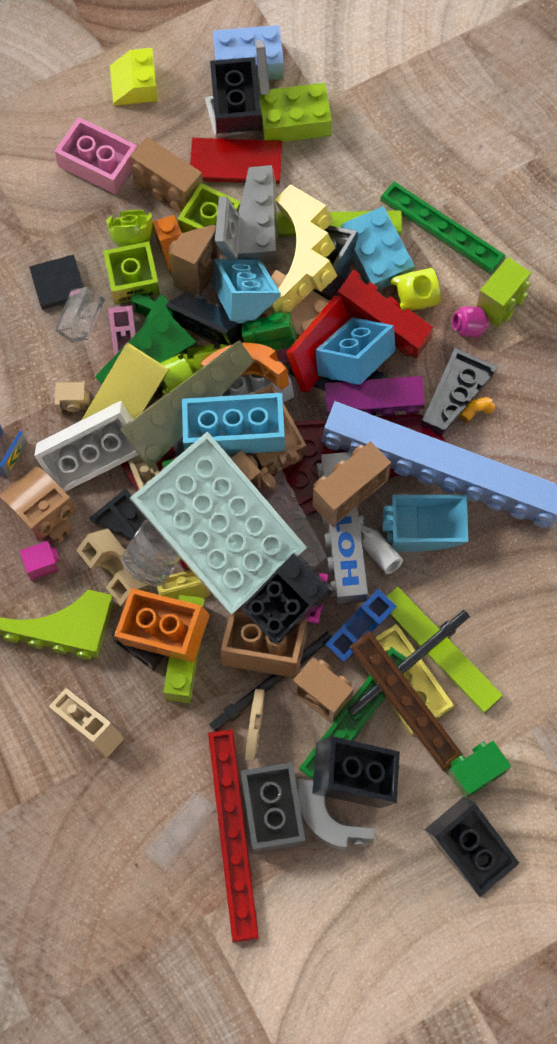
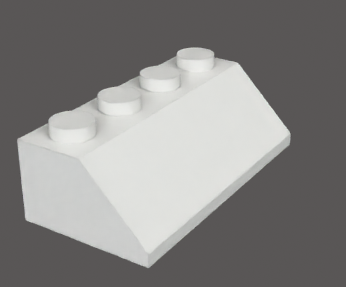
(86, 448)

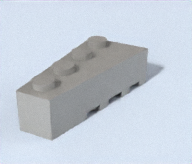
(259, 217)

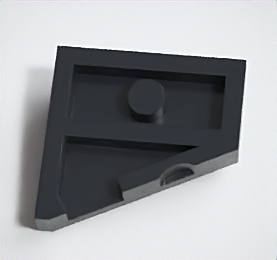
(120, 515)

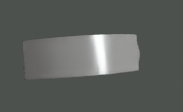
(324, 827)

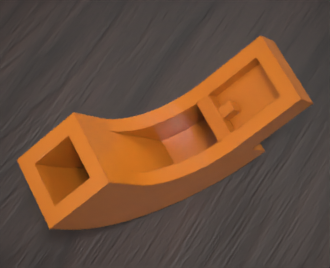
(264, 364)

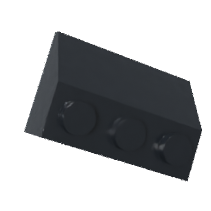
(205, 319)

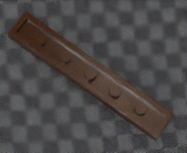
(405, 700)

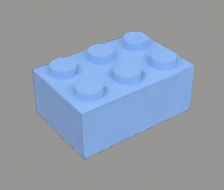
(241, 44)

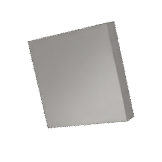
(262, 67)
(227, 229)

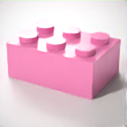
(95, 155)

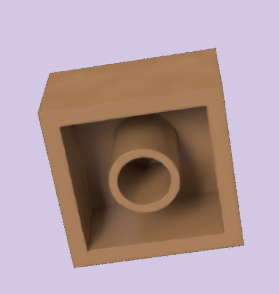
(322, 689)

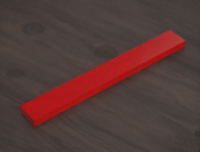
(233, 836)

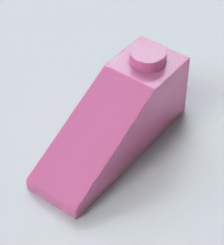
(122, 326)

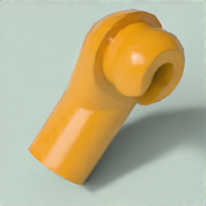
(477, 405)

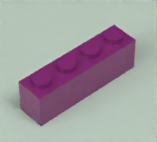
(379, 395)

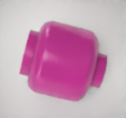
(470, 321)

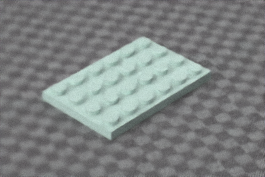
(217, 522)

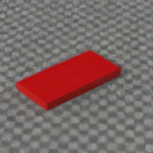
(230, 158)
(303, 354)

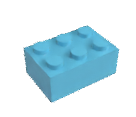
(378, 250)

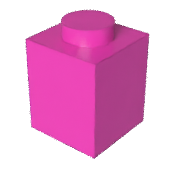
(40, 560)

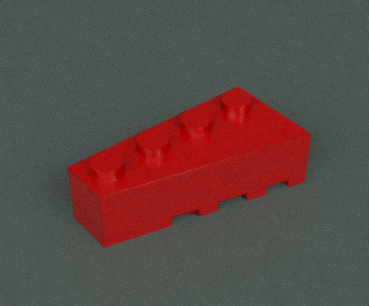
(366, 303)

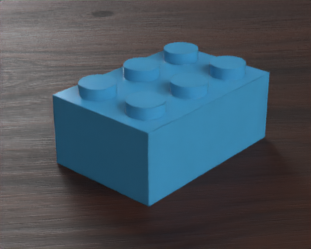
(355, 350)

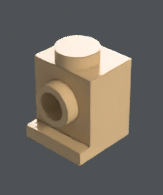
(71, 397)

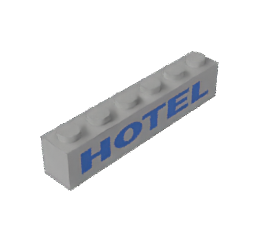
(345, 545)

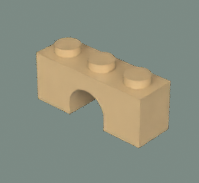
(105, 551)

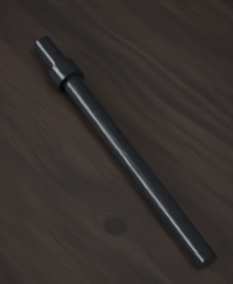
(446, 630)
(232, 711)

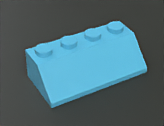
(243, 288)
(236, 422)

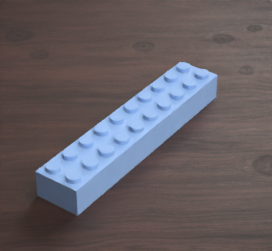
(445, 465)

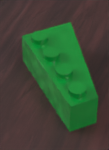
(158, 339)

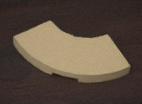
(255, 724)

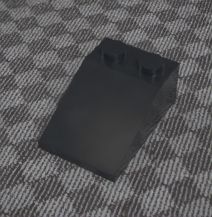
(340, 258)
(472, 845)

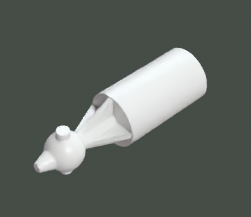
(379, 549)

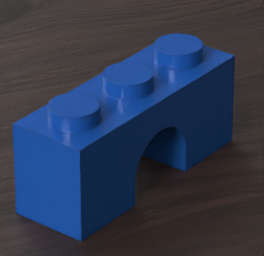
(363, 620)

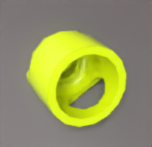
(418, 289)

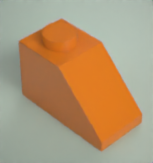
(166, 231)

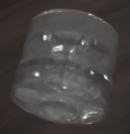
(149, 556)

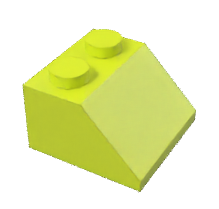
(134, 78)

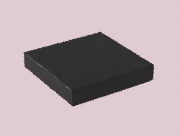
(55, 280)

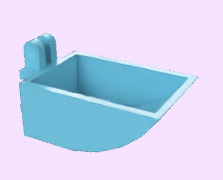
(426, 522)

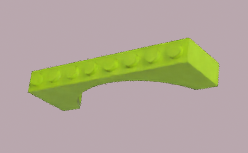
(74, 629)

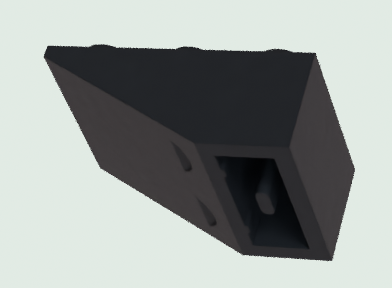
(287, 598)

